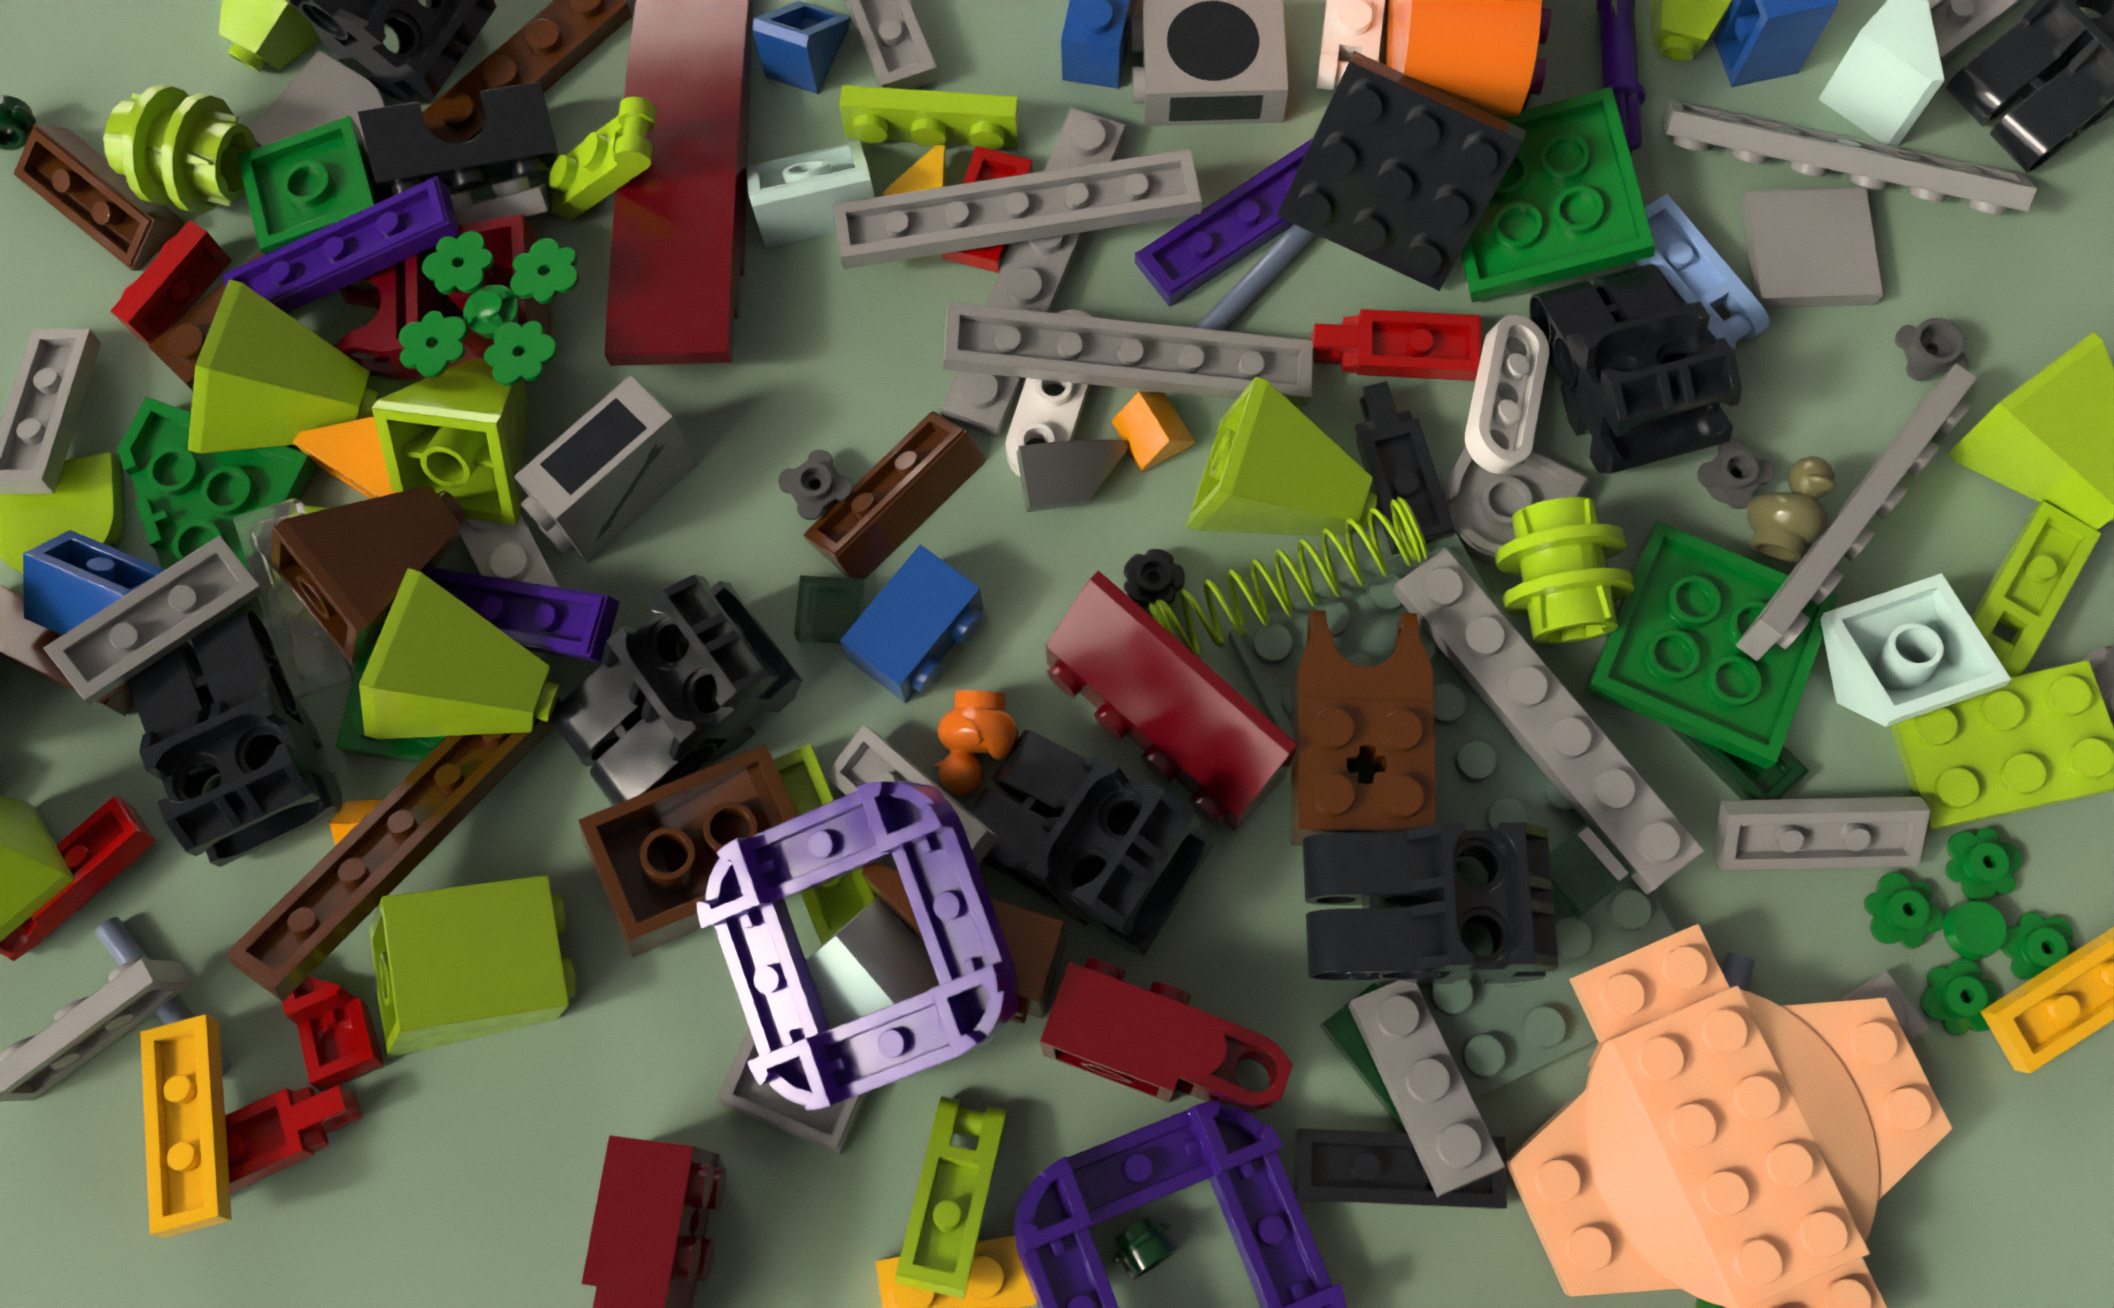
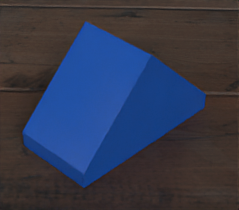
(799, 43)

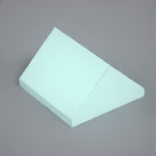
(1888, 72)
(798, 192)
(1908, 653)
(869, 966)

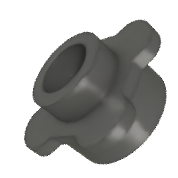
(1939, 335)
(1725, 487)
(815, 502)

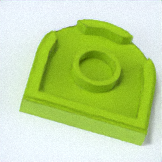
(84, 501)

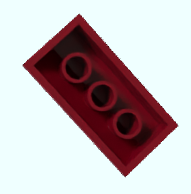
(1167, 704)

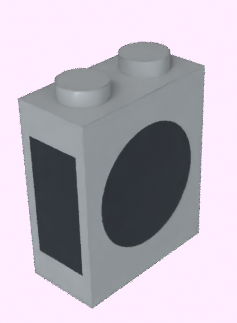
(1210, 62)
(605, 471)

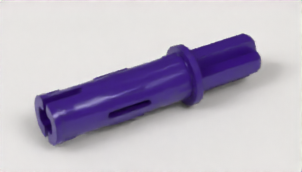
(1621, 65)

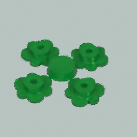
(489, 310)
(1969, 927)

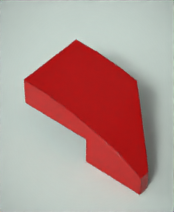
(333, 1033)

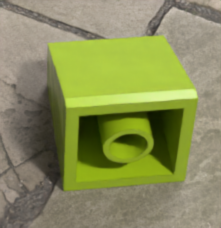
(468, 962)

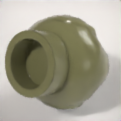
(1790, 521)

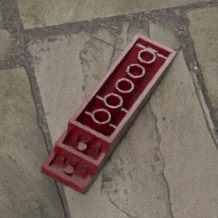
(685, 215)

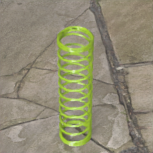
(1406, 536)

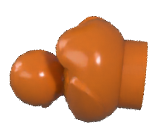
(973, 727)

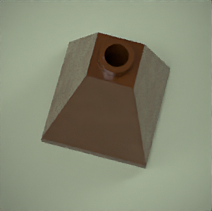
(355, 555)

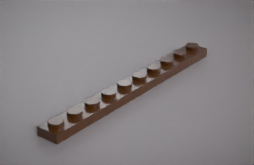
(537, 52)

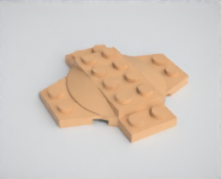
(1725, 1138)

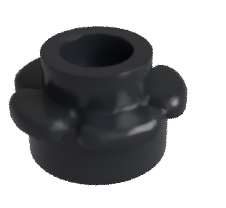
(1158, 562)

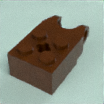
(1368, 719)

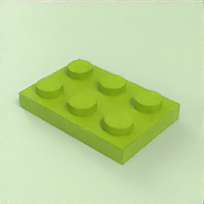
(2011, 748)

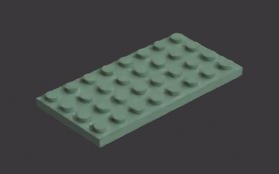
(1482, 782)

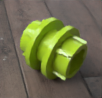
(178, 148)
(1564, 570)

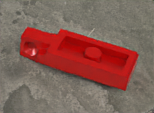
(1402, 344)
(95, 855)
(284, 1130)

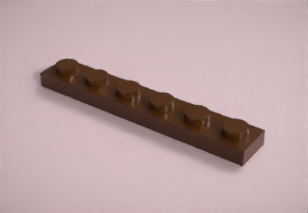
(377, 857)

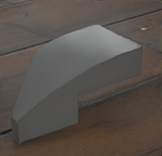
(1066, 471)

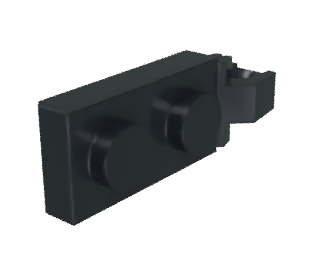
(1400, 464)

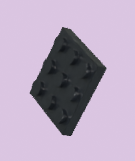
(1400, 171)

